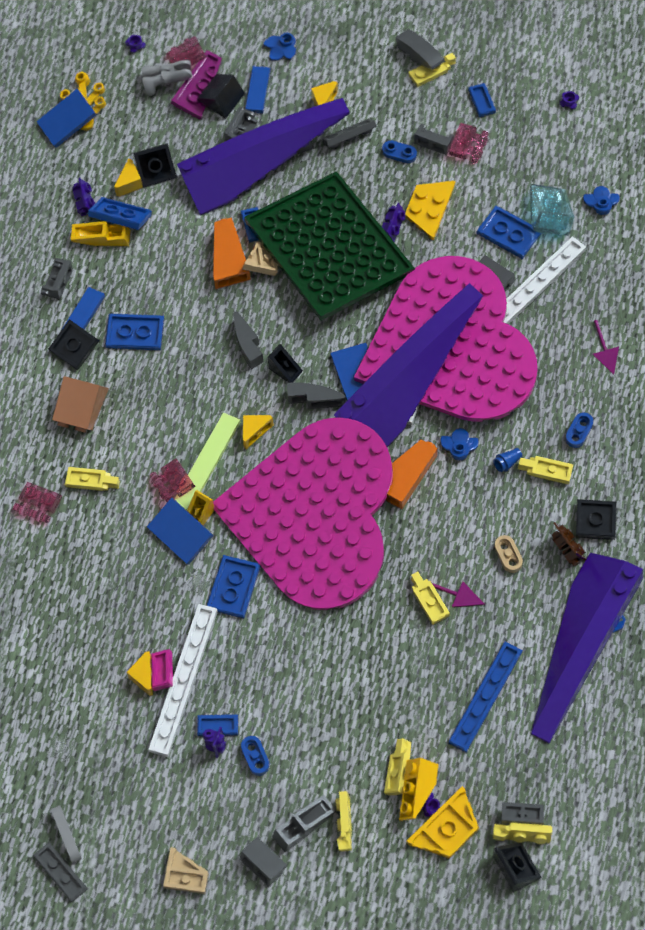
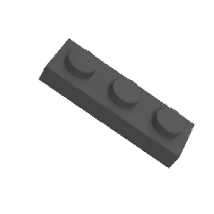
(349, 133)

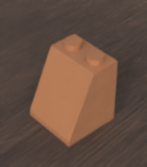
(79, 404)

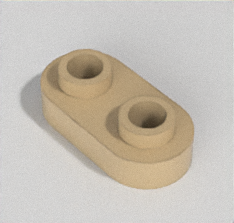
(509, 554)

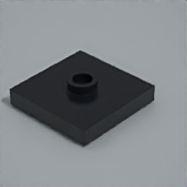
(73, 344)
(596, 519)

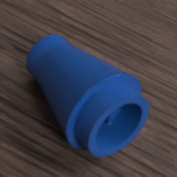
(506, 460)

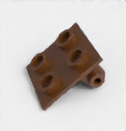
(563, 540)

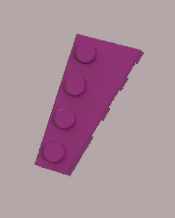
(191, 89)

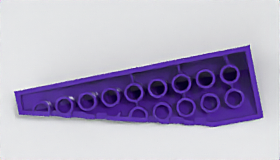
(233, 166)
(401, 382)
(590, 616)

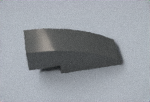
(419, 49)
(247, 342)
(314, 395)
(303, 823)

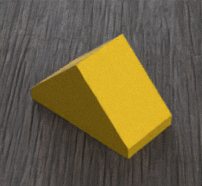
(324, 93)
(128, 180)
(254, 427)
(201, 507)
(141, 673)

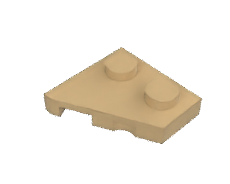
(260, 261)
(184, 874)

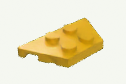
(429, 205)
(447, 828)

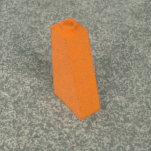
(228, 255)
(409, 471)

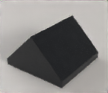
(222, 94)
(154, 165)
(516, 865)

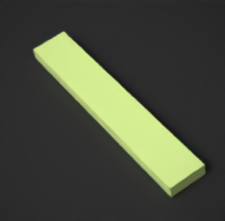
(210, 456)

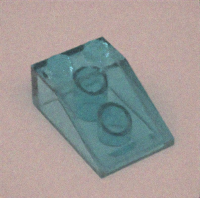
(550, 210)

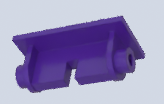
(82, 191)
(395, 217)
(214, 741)

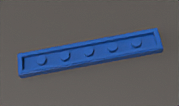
(485, 697)

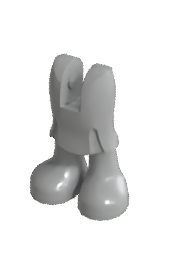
(169, 73)

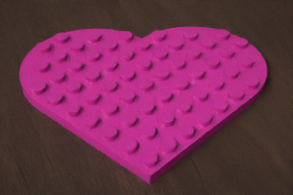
(491, 361)
(312, 511)

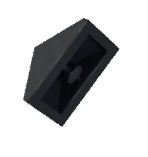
(283, 364)

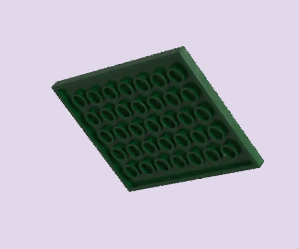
(329, 245)

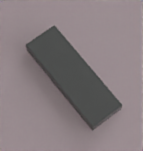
(60, 872)

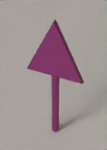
(606, 357)
(464, 596)

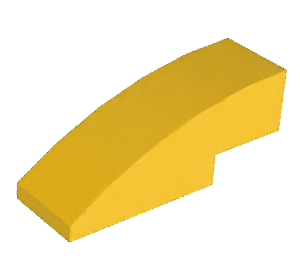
(100, 234)

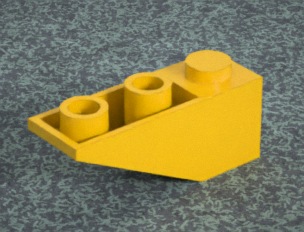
(418, 784)

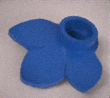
(279, 47)
(601, 200)
(459, 444)

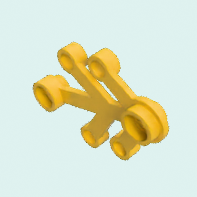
(83, 83)

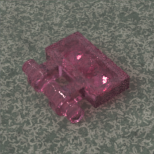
(193, 53)
(463, 140)
(176, 476)
(38, 497)

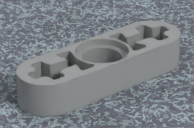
(66, 834)

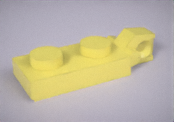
(423, 74)
(546, 469)
(90, 479)
(429, 599)
(396, 768)
(344, 822)
(523, 832)

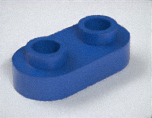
(399, 152)
(578, 430)
(256, 756)

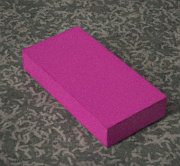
(162, 670)

